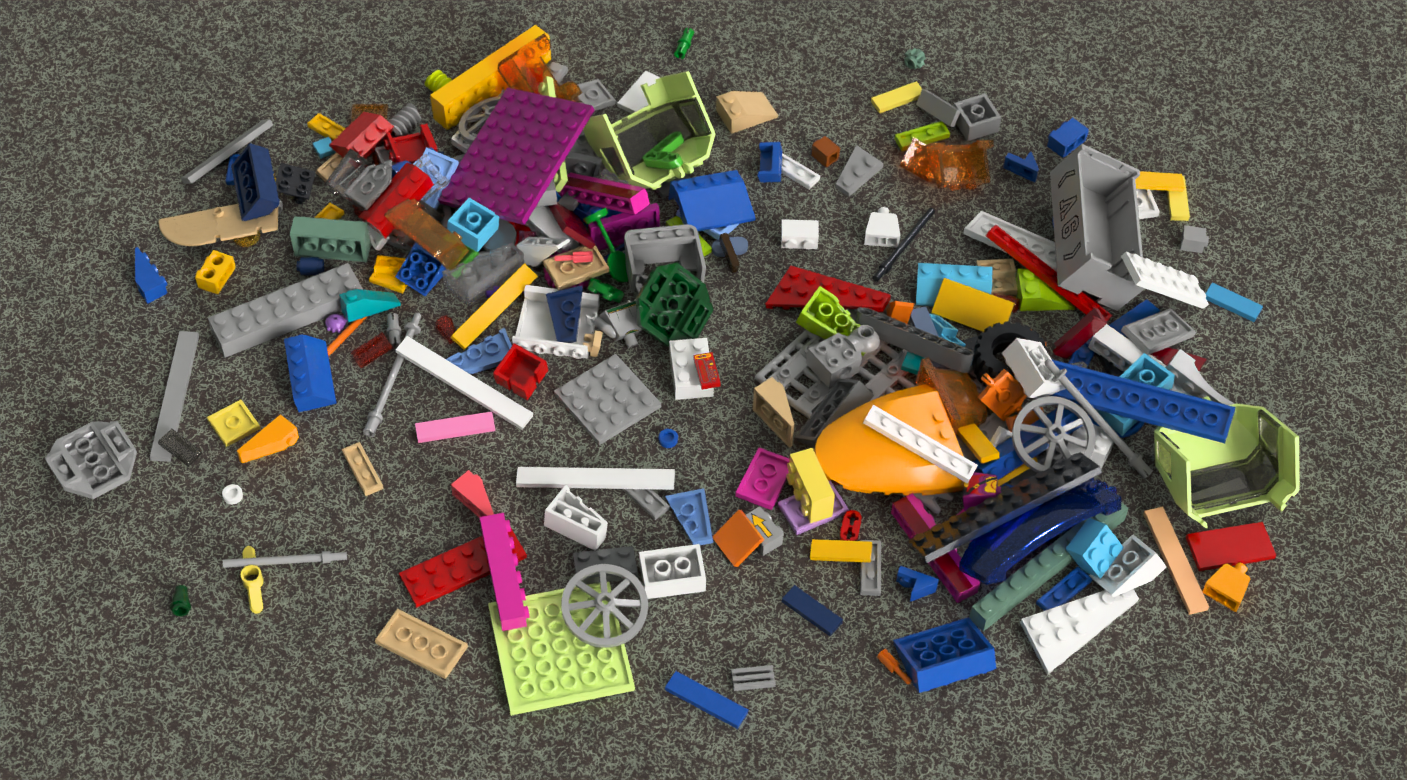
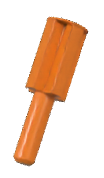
(892, 665)

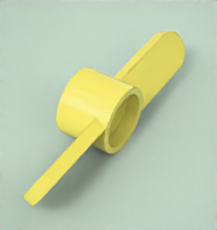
(252, 587)

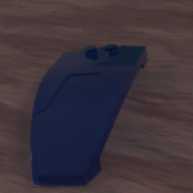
(1002, 547)

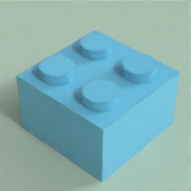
(474, 224)
(1094, 547)

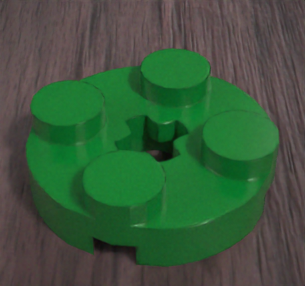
(607, 291)

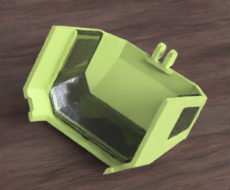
(671, 108)
(1250, 469)

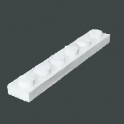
(920, 444)

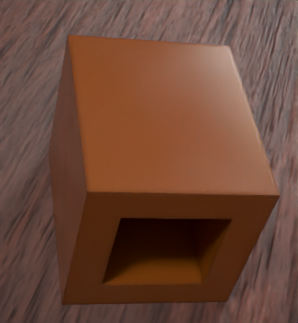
(825, 151)

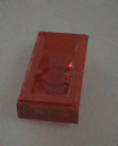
(371, 350)

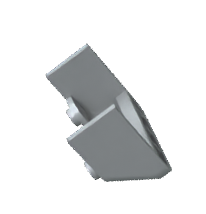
(663, 245)

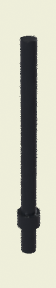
(886, 265)

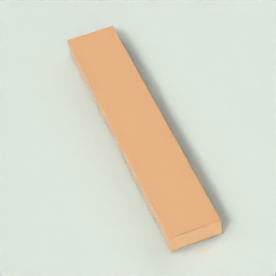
(1176, 560)

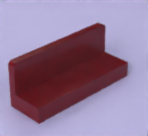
(1079, 334)

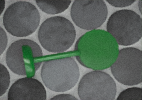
(616, 259)

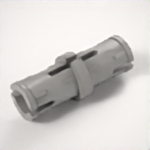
(393, 330)

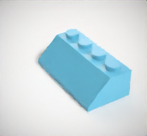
(931, 277)

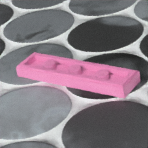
(455, 427)

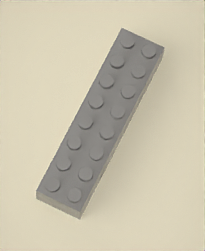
(282, 310)

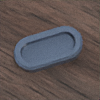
(739, 244)

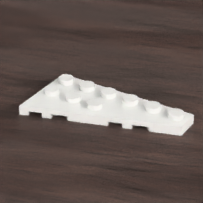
(1068, 627)

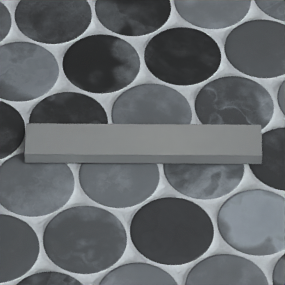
(227, 151)

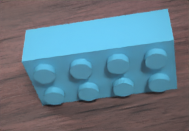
(1145, 371)

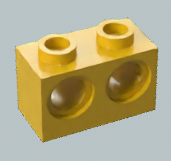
(215, 272)

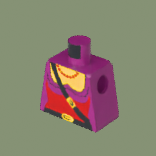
(980, 488)

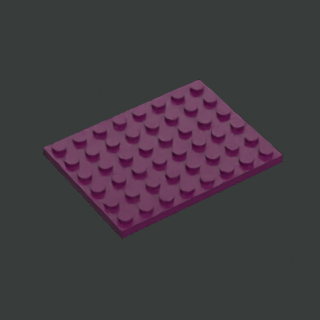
(517, 154)

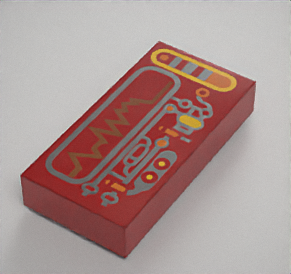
(706, 370)

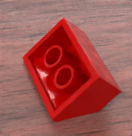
(362, 135)

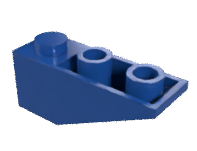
(148, 282)

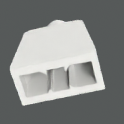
(882, 229)

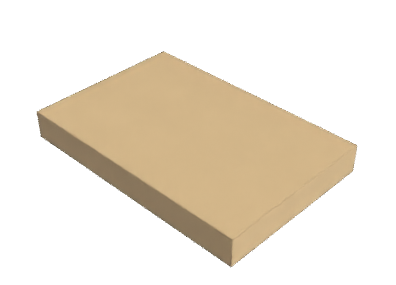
(568, 273)

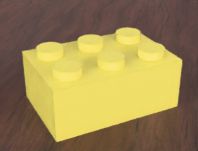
(810, 485)

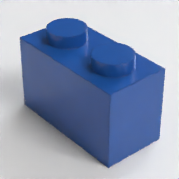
(1067, 137)

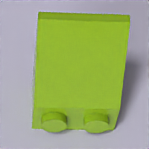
(1037, 295)

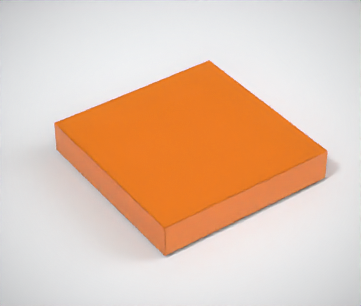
(738, 538)

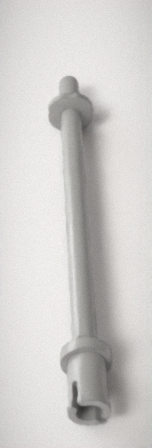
(375, 417)
(1134, 459)

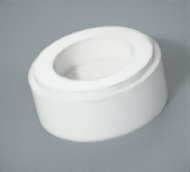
(232, 494)

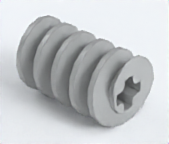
(405, 120)

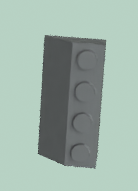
(841, 399)

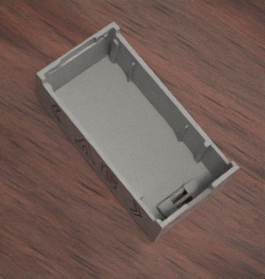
(1096, 225)

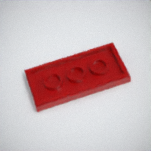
(1230, 546)

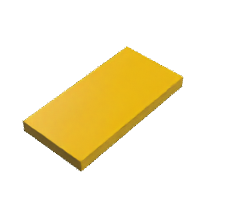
(970, 306)

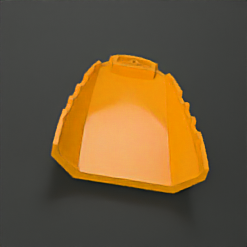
(872, 462)

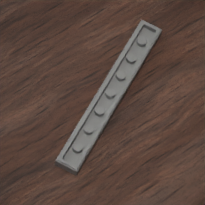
(175, 391)

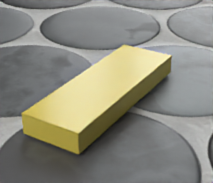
(896, 97)
(1178, 204)

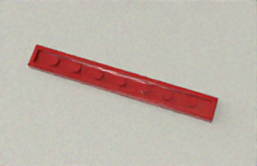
(1042, 270)

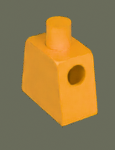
(1228, 585)

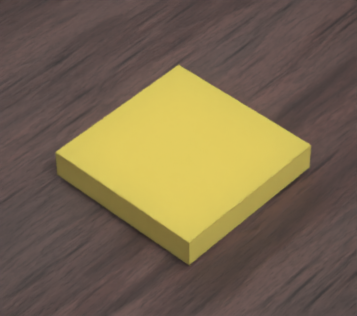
(233, 423)

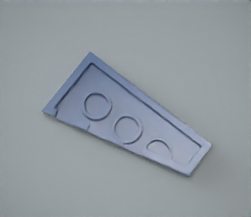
(484, 355)

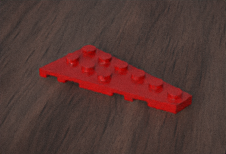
(800, 285)

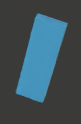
(1233, 302)

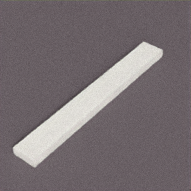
(464, 382)
(595, 478)

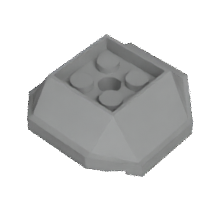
(92, 459)

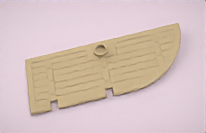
(207, 225)

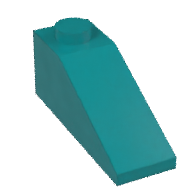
(363, 303)

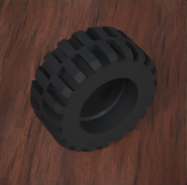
(996, 340)

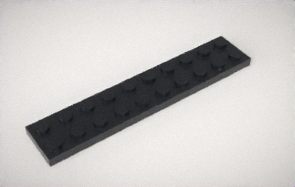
(1004, 507)

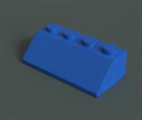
(309, 372)

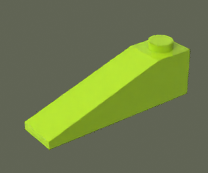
(826, 316)

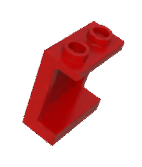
(409, 146)

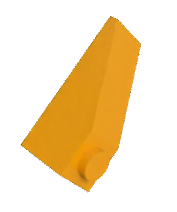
(271, 439)

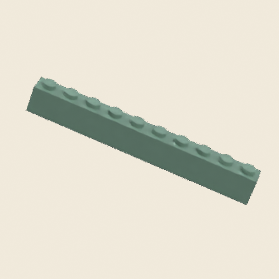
(1033, 574)

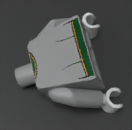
(618, 323)

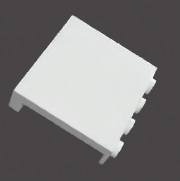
(536, 328)

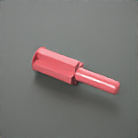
(577, 257)

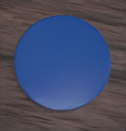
(668, 438)

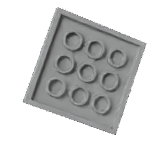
(607, 399)

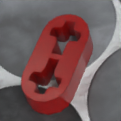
(855, 528)

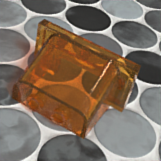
(958, 164)
(956, 392)

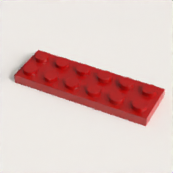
(451, 570)

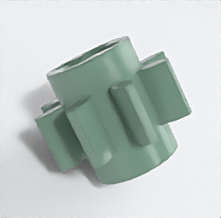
(914, 58)

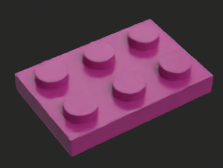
(764, 479)

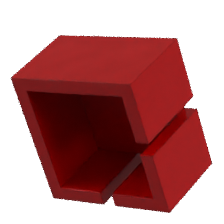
(520, 371)

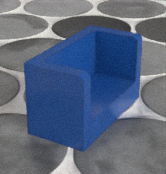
(770, 162)

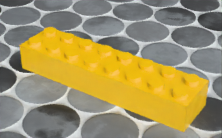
(478, 82)

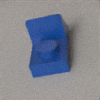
(1025, 168)
(921, 583)

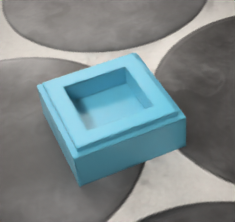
(322, 147)

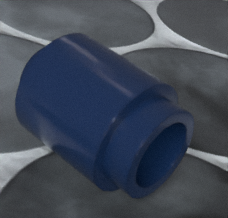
(310, 266)

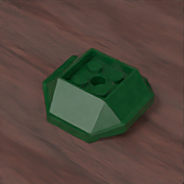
(688, 301)

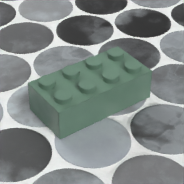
(330, 239)

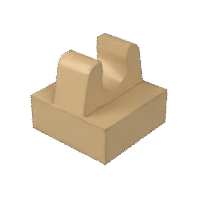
(594, 342)

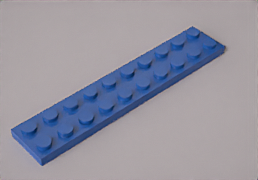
(1149, 403)

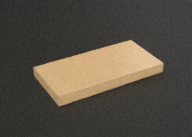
(421, 643)

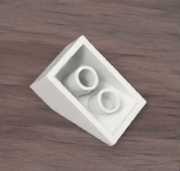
(1131, 568)

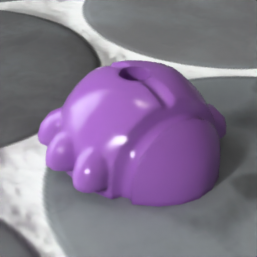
(335, 323)

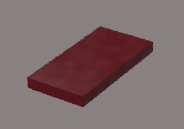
(571, 225)

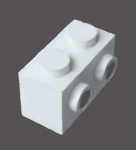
(799, 234)

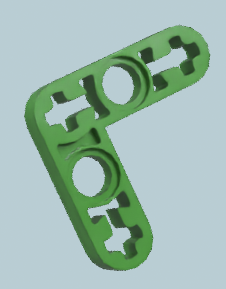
(662, 156)

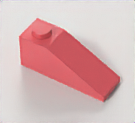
(471, 492)

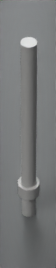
(324, 557)

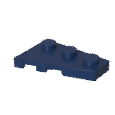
(565, 313)

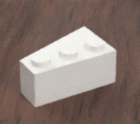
(575, 520)

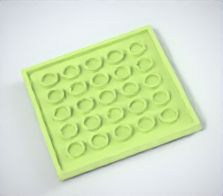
(551, 666)

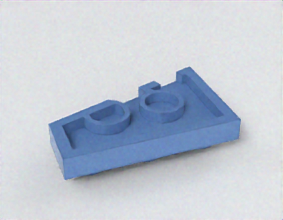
(693, 515)

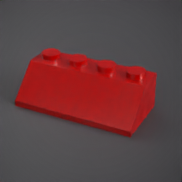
(406, 184)

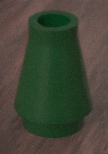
(180, 603)

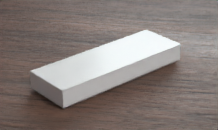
(799, 172)

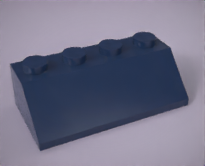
(255, 183)

